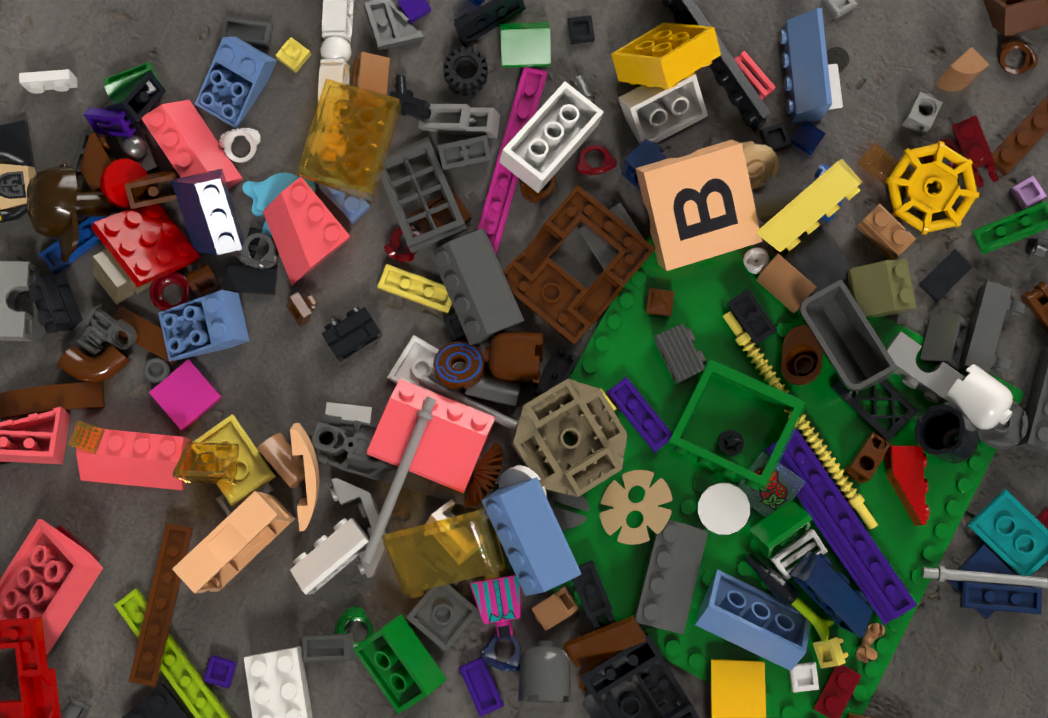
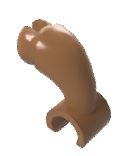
(865, 651)

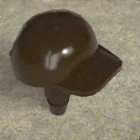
(56, 204)

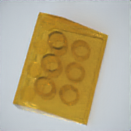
(350, 139)

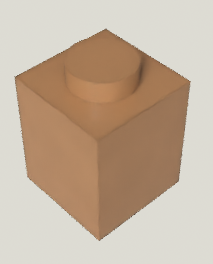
(554, 608)

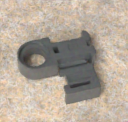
(105, 329)

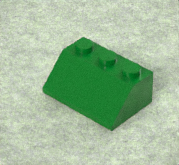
(400, 664)

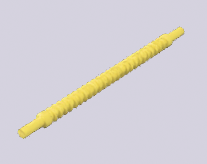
(854, 500)

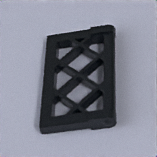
(871, 420)

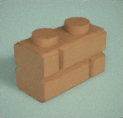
(885, 232)

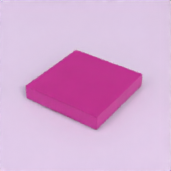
(185, 395)

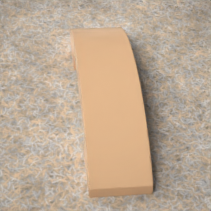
(302, 445)

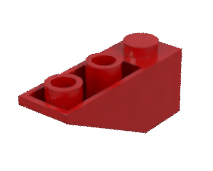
(906, 474)

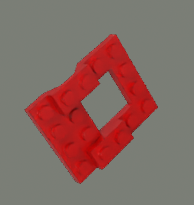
(36, 680)

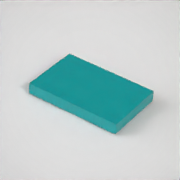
(1012, 533)

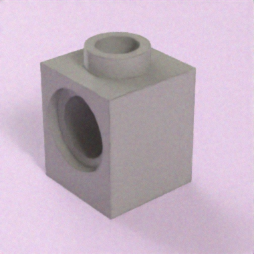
(915, 120)

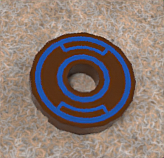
(454, 353)

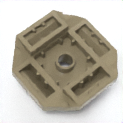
(596, 433)

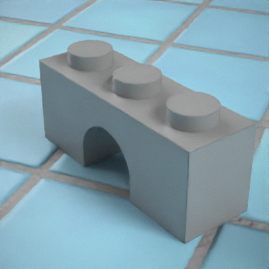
(14, 280)
(933, 384)

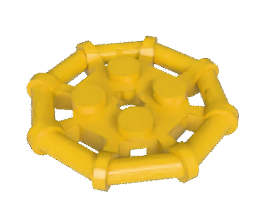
(918, 192)

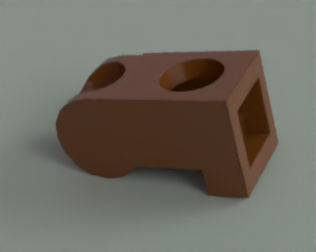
(867, 458)

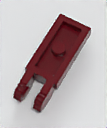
(975, 147)

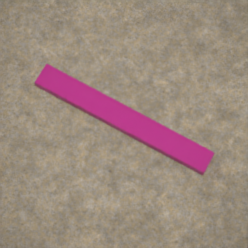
(503, 180)

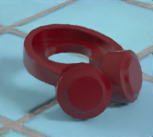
(392, 247)

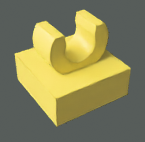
(293, 54)
(830, 652)

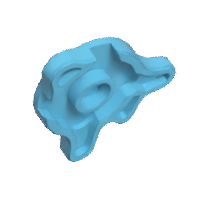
(266, 191)

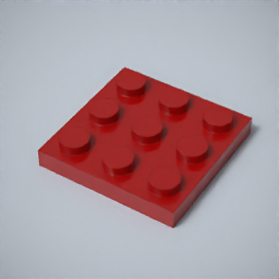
(145, 243)

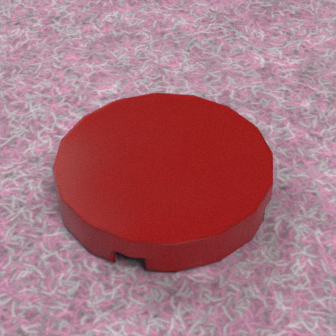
(114, 178)

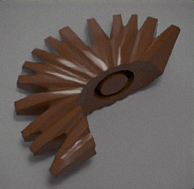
(485, 475)

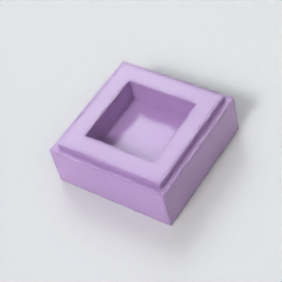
(1028, 192)

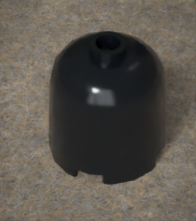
(946, 434)

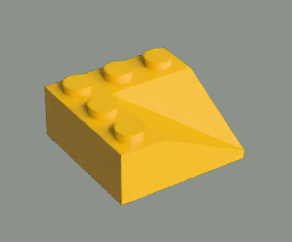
(666, 55)

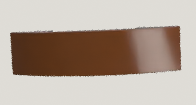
(45, 398)

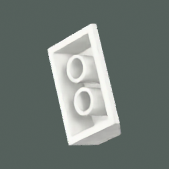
(661, 112)
(329, 556)

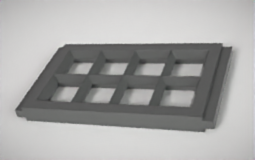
(436, 234)

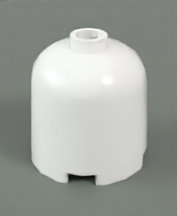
(981, 399)

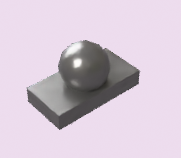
(138, 150)

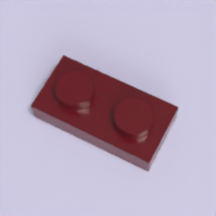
(836, 691)

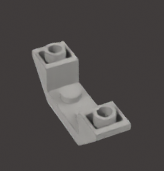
(348, 493)

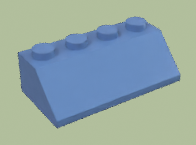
(806, 67)
(531, 536)
(754, 620)

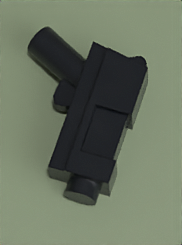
(410, 105)

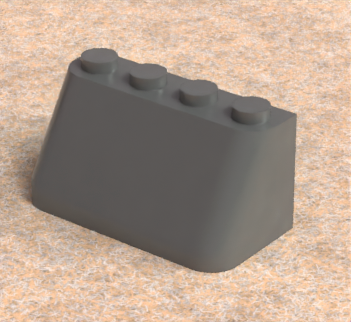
(847, 337)

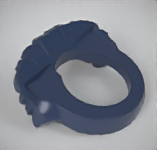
(489, 656)

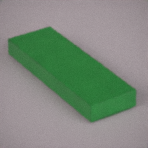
(1012, 228)

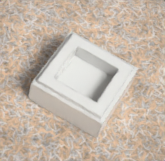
(804, 677)

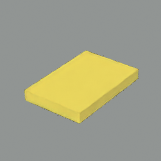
(251, 467)

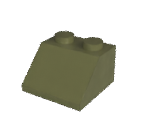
(882, 288)

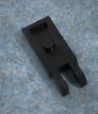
(592, 594)

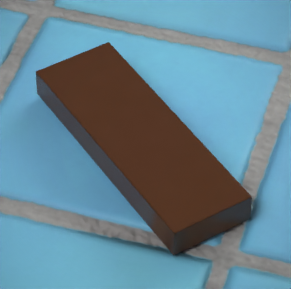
(148, 335)
(604, 641)

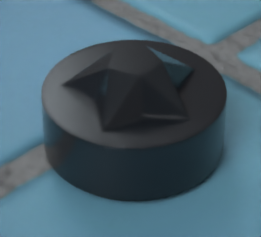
(730, 443)

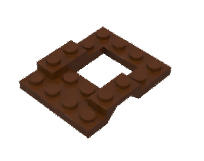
(556, 294)

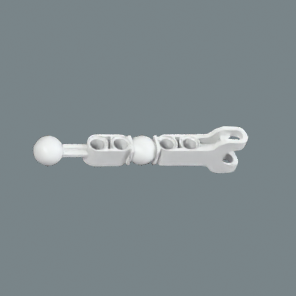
(335, 49)

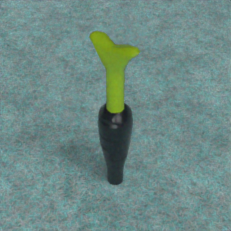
(788, 595)

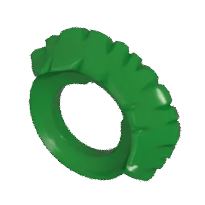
(354, 614)

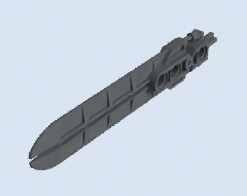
(363, 465)

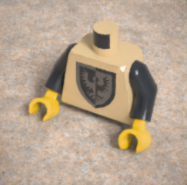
(13, 186)

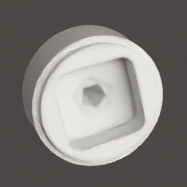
(756, 260)

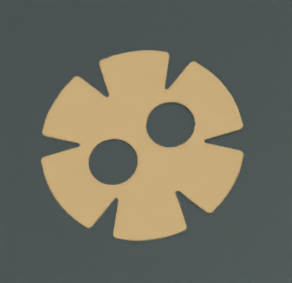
(653, 516)

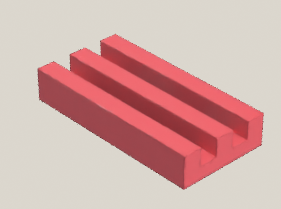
(757, 72)

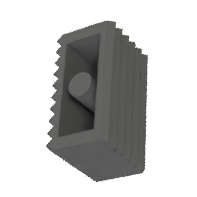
(679, 353)

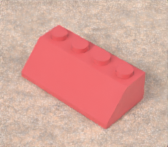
(189, 141)
(134, 460)

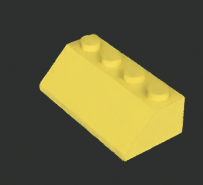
(810, 205)

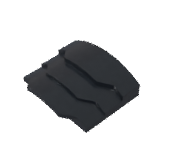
(635, 686)

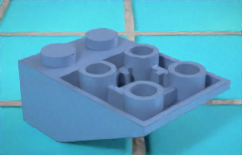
(234, 80)
(204, 325)

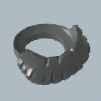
(267, 261)

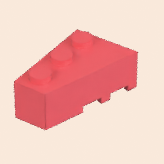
(35, 438)

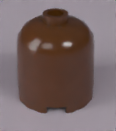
(515, 356)

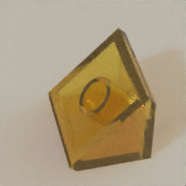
(208, 463)

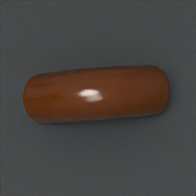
(93, 368)

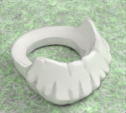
(228, 138)

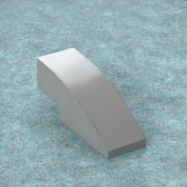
(462, 120)

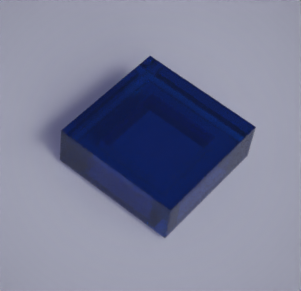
(807, 137)

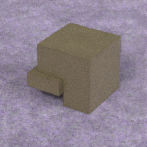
(114, 278)

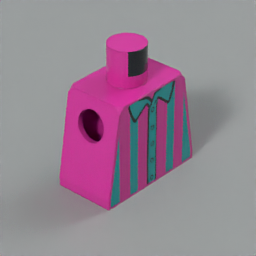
(499, 602)

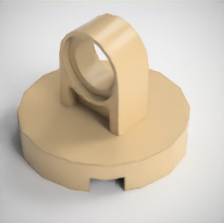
(760, 163)

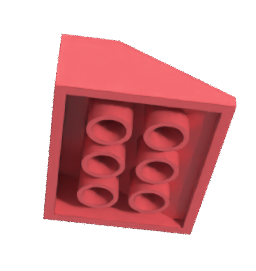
(450, 440)
(47, 580)

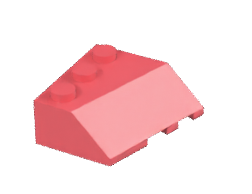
(303, 229)

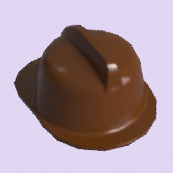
(801, 356)

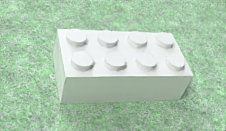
(551, 137)
(278, 684)

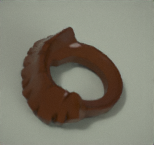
(1009, 45)
(532, 195)

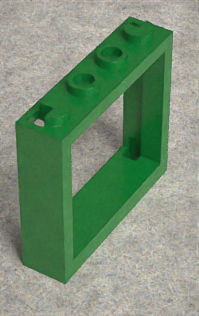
(754, 388)

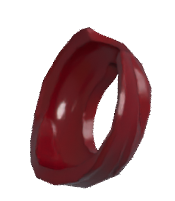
(158, 286)

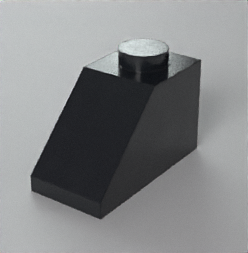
(137, 97)

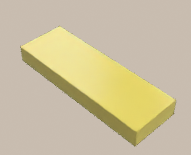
(415, 288)

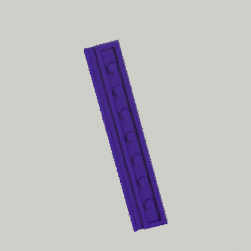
(846, 532)

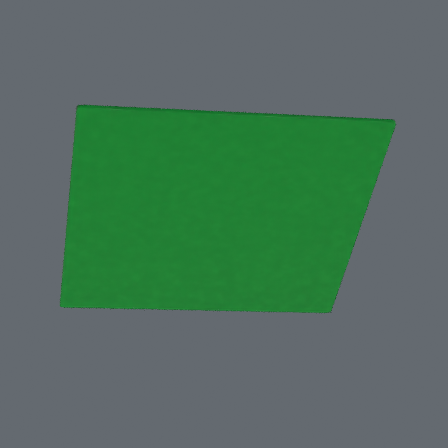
(626, 348)

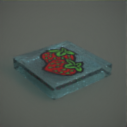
(781, 489)

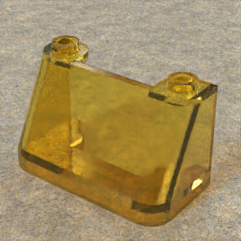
(444, 552)

